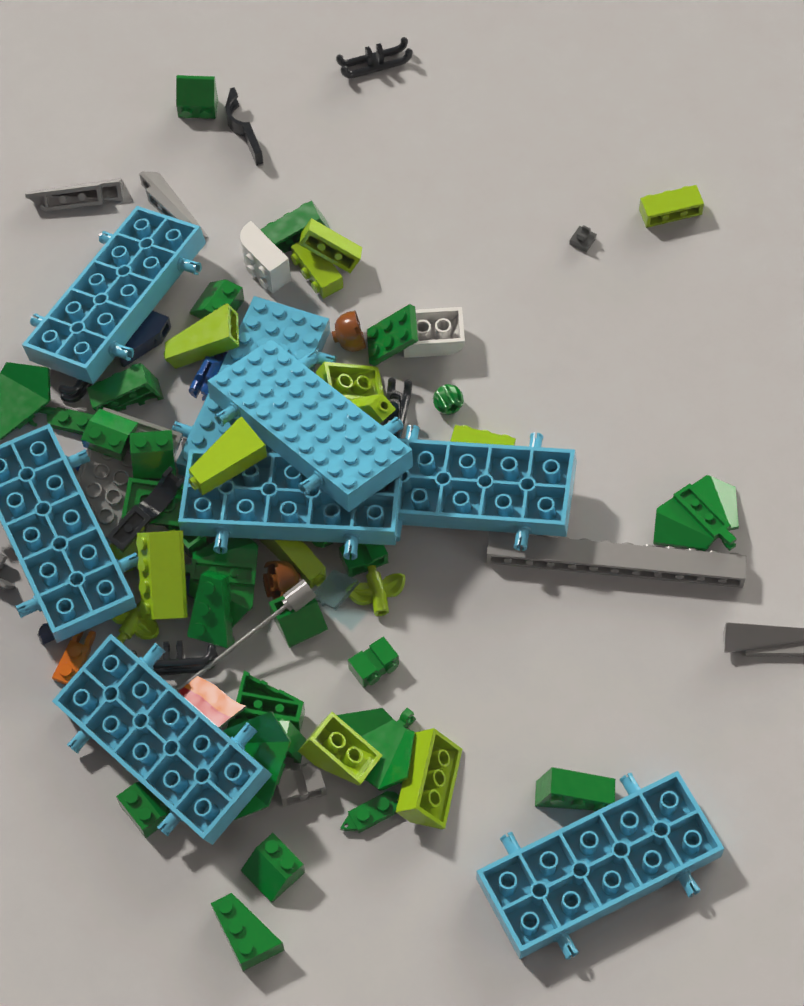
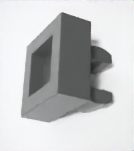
(583, 238)

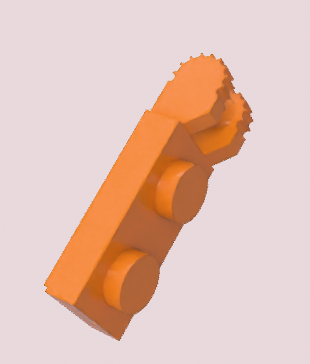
(73, 657)

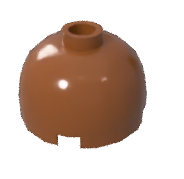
(349, 332)
(279, 578)

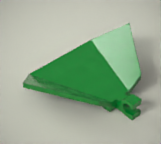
(22, 394)
(698, 516)
(237, 563)
(388, 738)
(270, 749)

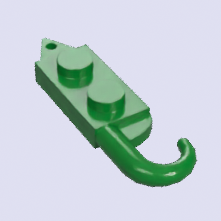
(65, 419)
(371, 812)

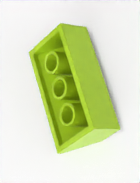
(162, 575)
(430, 781)

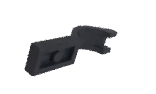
(242, 128)
(146, 511)

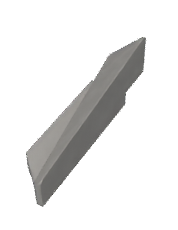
(77, 195)
(165, 199)
(764, 640)

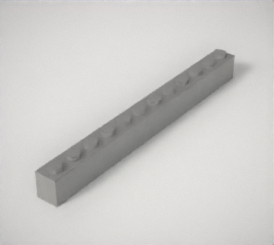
(619, 559)

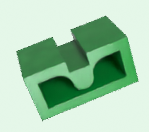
(366, 556)
(374, 662)

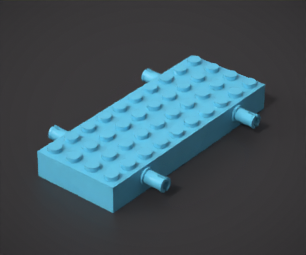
(114, 294)
(265, 320)
(311, 424)
(487, 487)
(269, 505)
(58, 537)
(162, 739)
(599, 864)

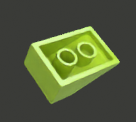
(351, 379)
(340, 750)

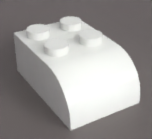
(264, 258)
(438, 332)

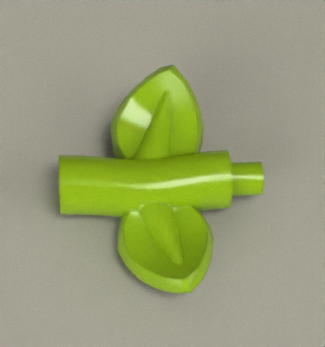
(378, 590)
(133, 623)

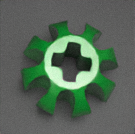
(448, 399)

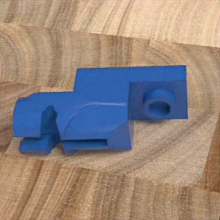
(208, 369)

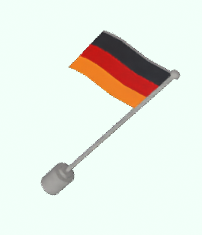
(209, 697)

